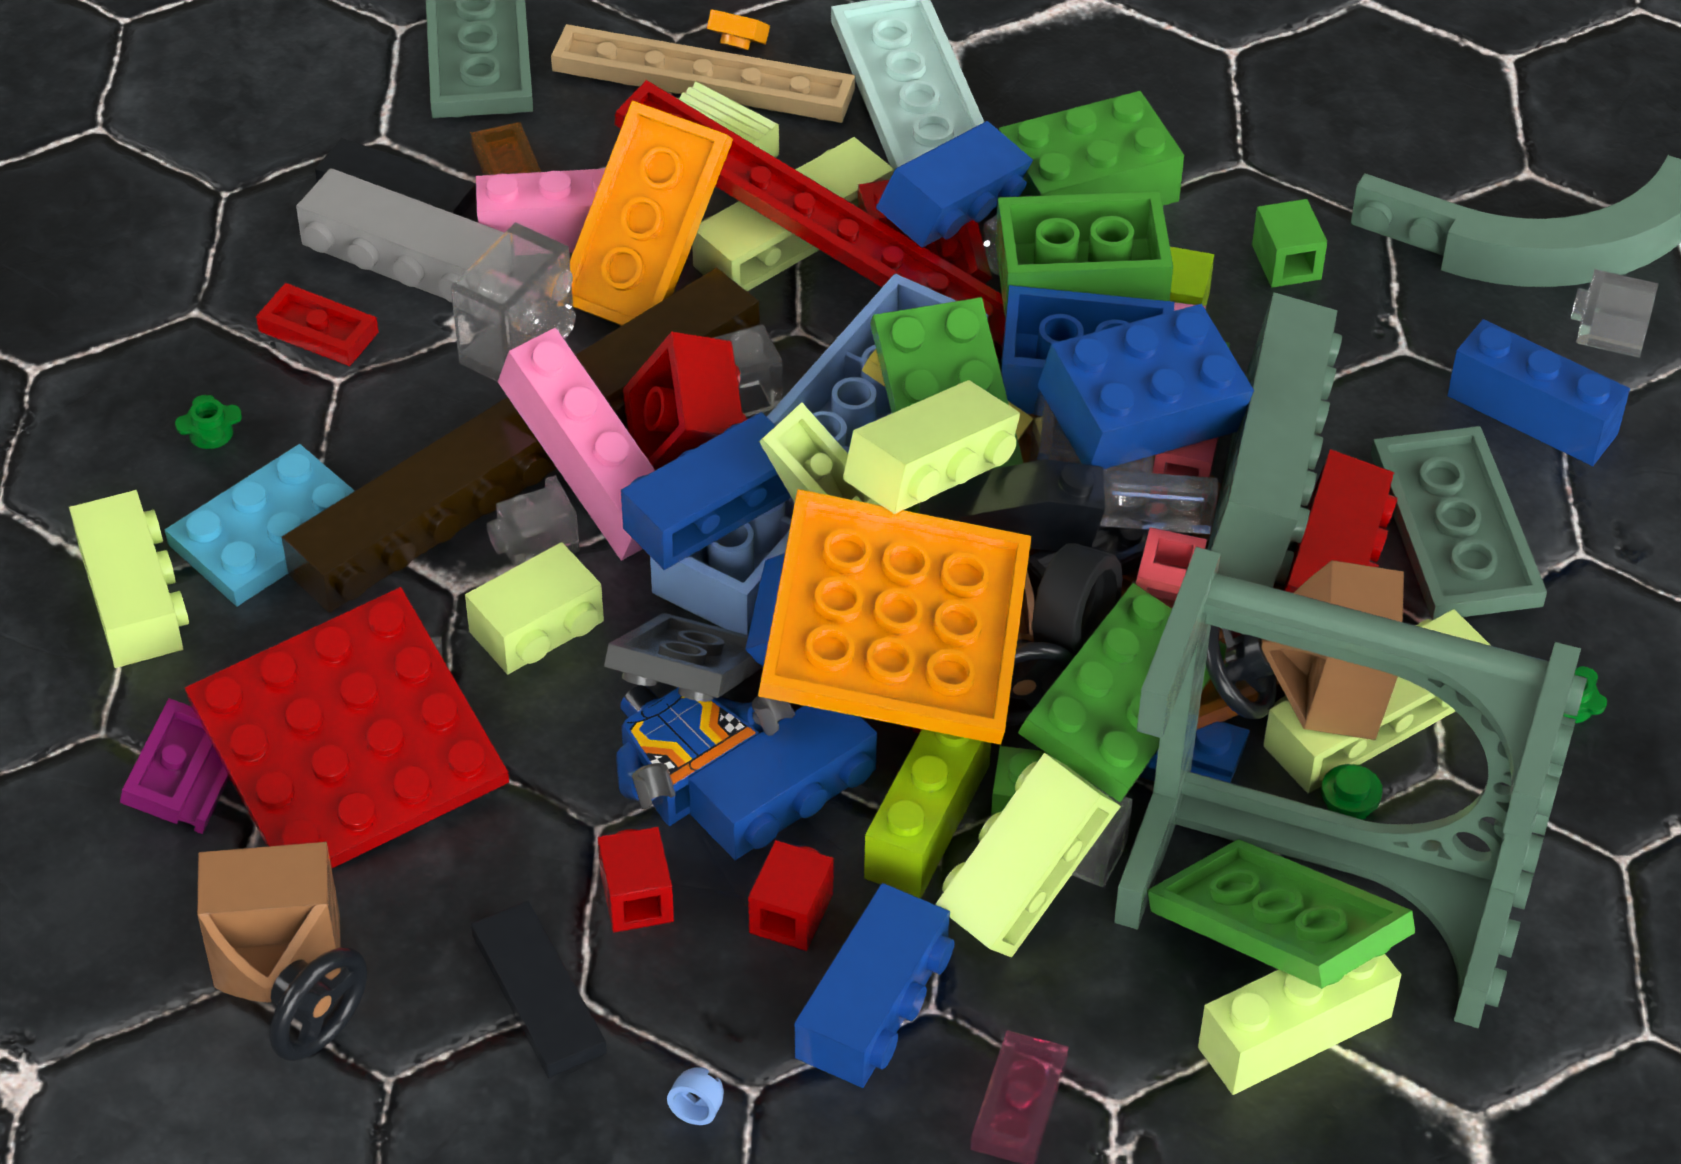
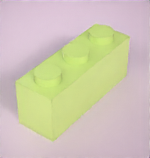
(931, 446)
(129, 578)
(1026, 854)
(1290, 1020)

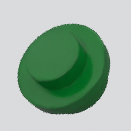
(1351, 790)

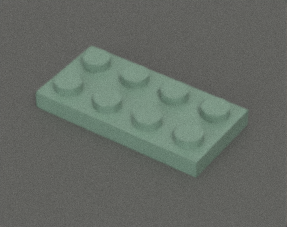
(478, 57)
(1459, 523)

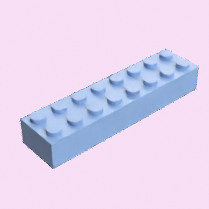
(726, 575)

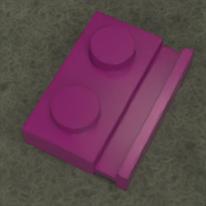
(177, 770)

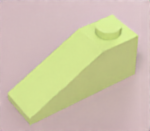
(809, 457)

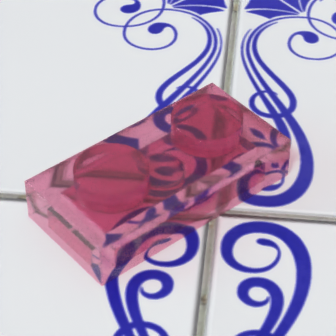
(1019, 1098)

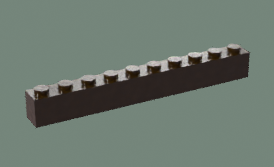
(485, 458)

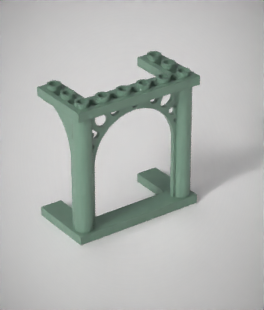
(1491, 688)

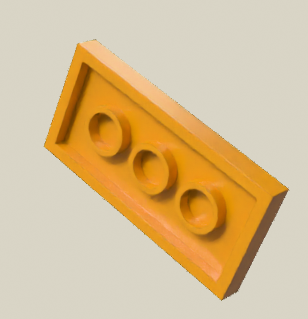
(645, 213)

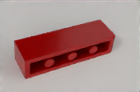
(1344, 517)

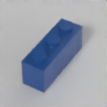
(954, 184)
(1538, 392)
(703, 494)
(781, 777)
(874, 986)

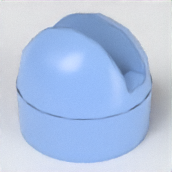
(692, 1109)

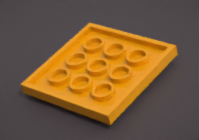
(897, 617)

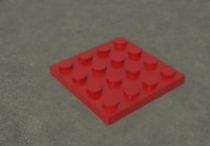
(348, 732)

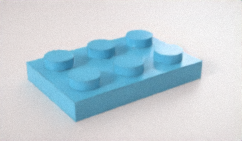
(240, 532)

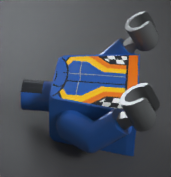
(678, 737)

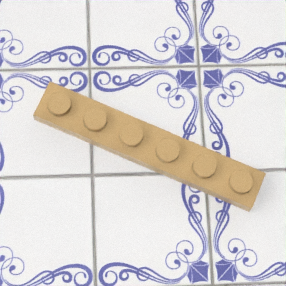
(677, 66)

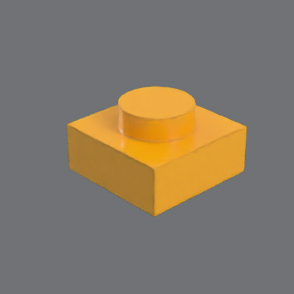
(737, 30)

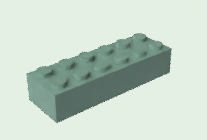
(1276, 443)

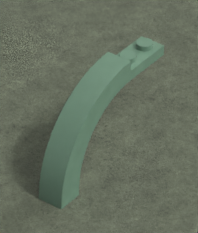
(1529, 249)

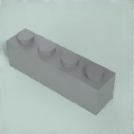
(391, 233)

